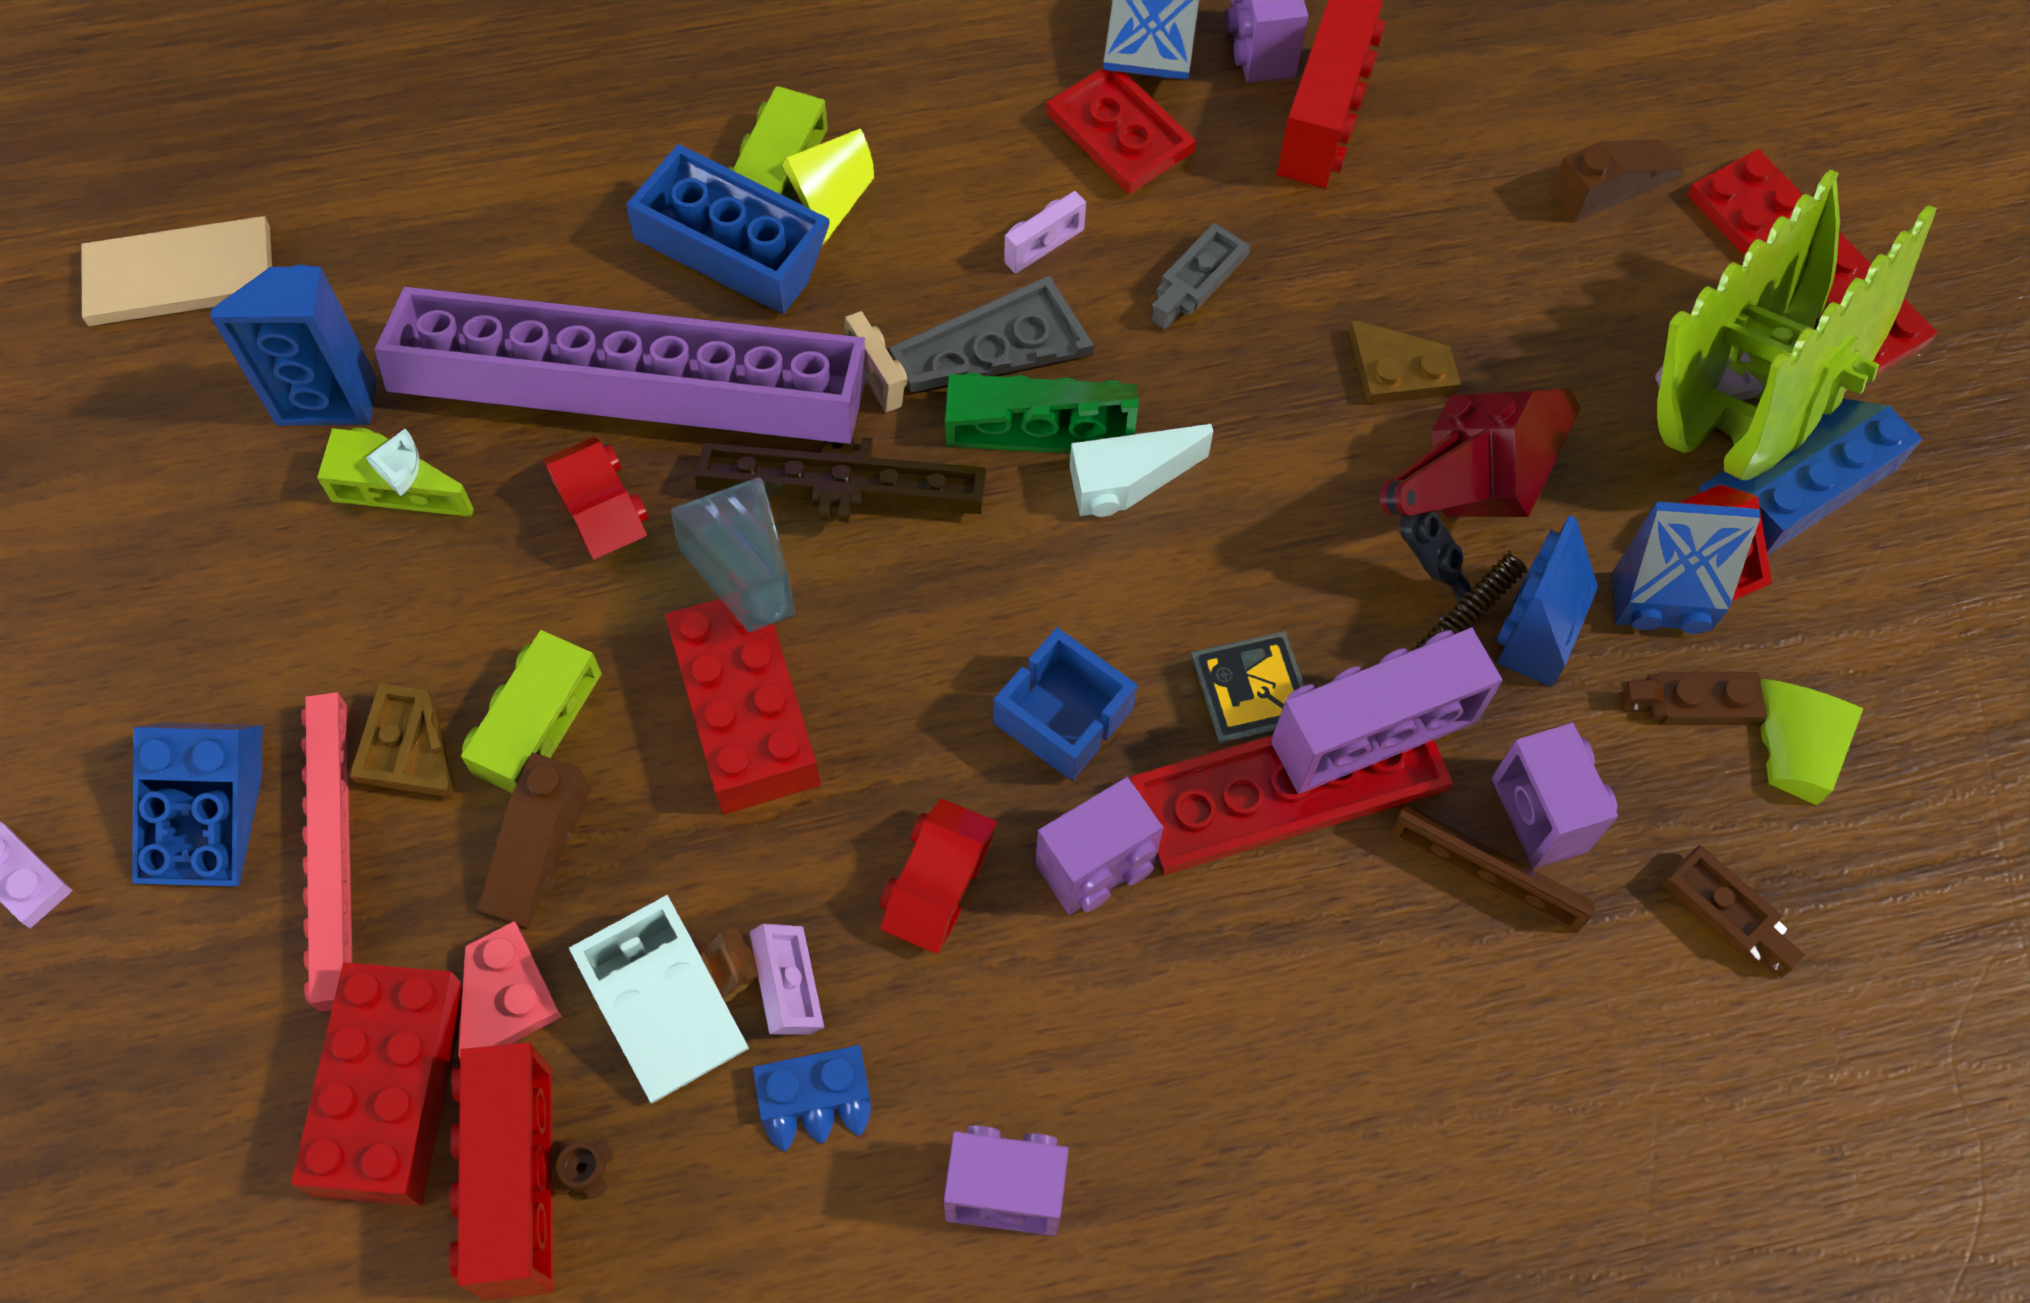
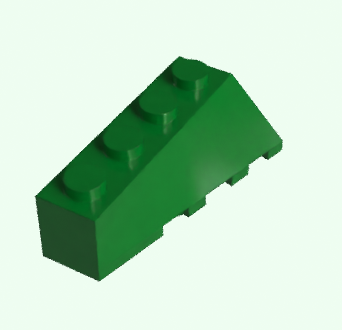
(1036, 413)

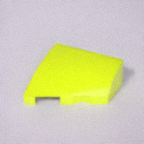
(832, 176)

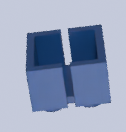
(1071, 705)

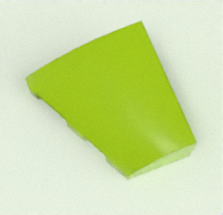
(1806, 738)

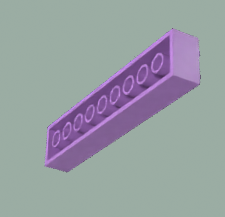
(623, 364)

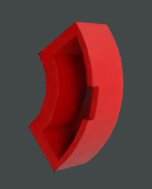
(596, 497)
(945, 857)

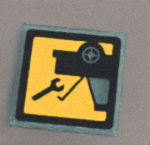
(1247, 684)

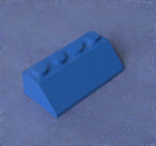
(728, 228)
(298, 348)
(1833, 465)

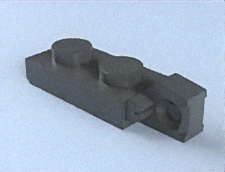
(1198, 274)

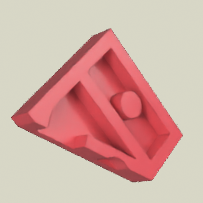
(503, 991)

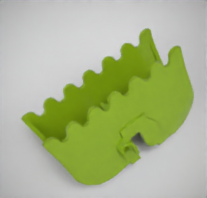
(1771, 315)

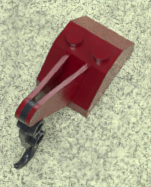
(1483, 462)

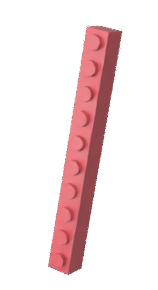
(327, 847)

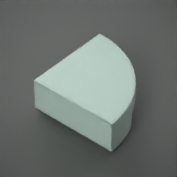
(397, 461)

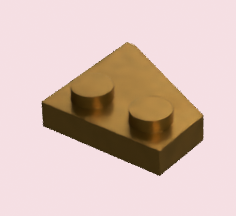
(1401, 365)
(403, 744)

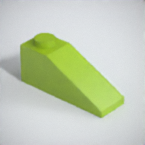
(352, 480)

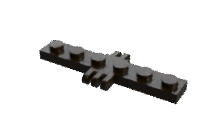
(844, 478)

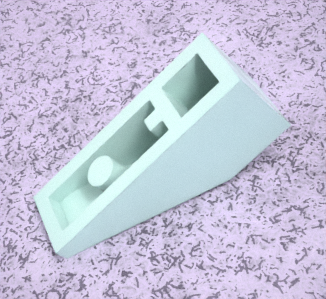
(1125, 469)

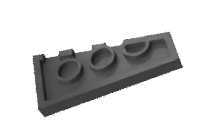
(997, 338)

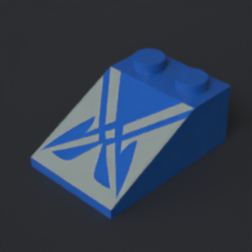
(1151, 37)
(1683, 566)

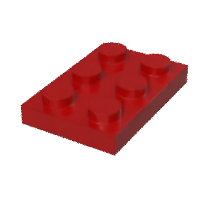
(1120, 128)

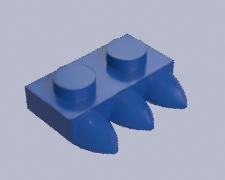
(812, 1090)

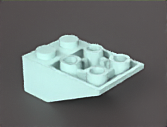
(658, 998)

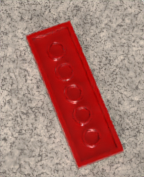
(1744, 206)
(1247, 800)

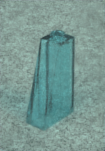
(737, 552)

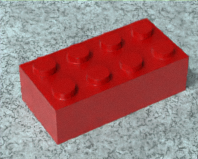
(1330, 91)
(742, 707)
(380, 1085)
(503, 1172)

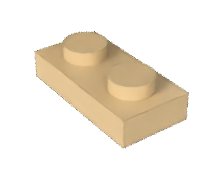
(883, 375)

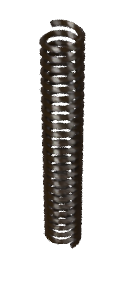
(1481, 601)

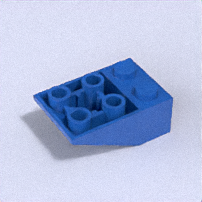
(1549, 607)
(194, 801)

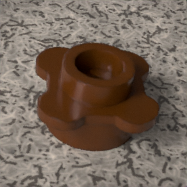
(573, 1154)

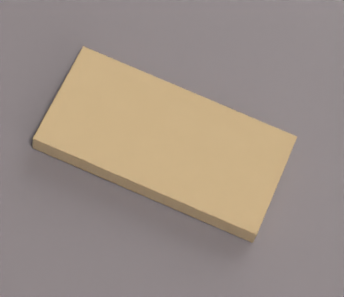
(171, 269)

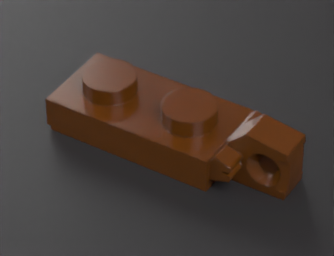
(1698, 698)
(1733, 911)

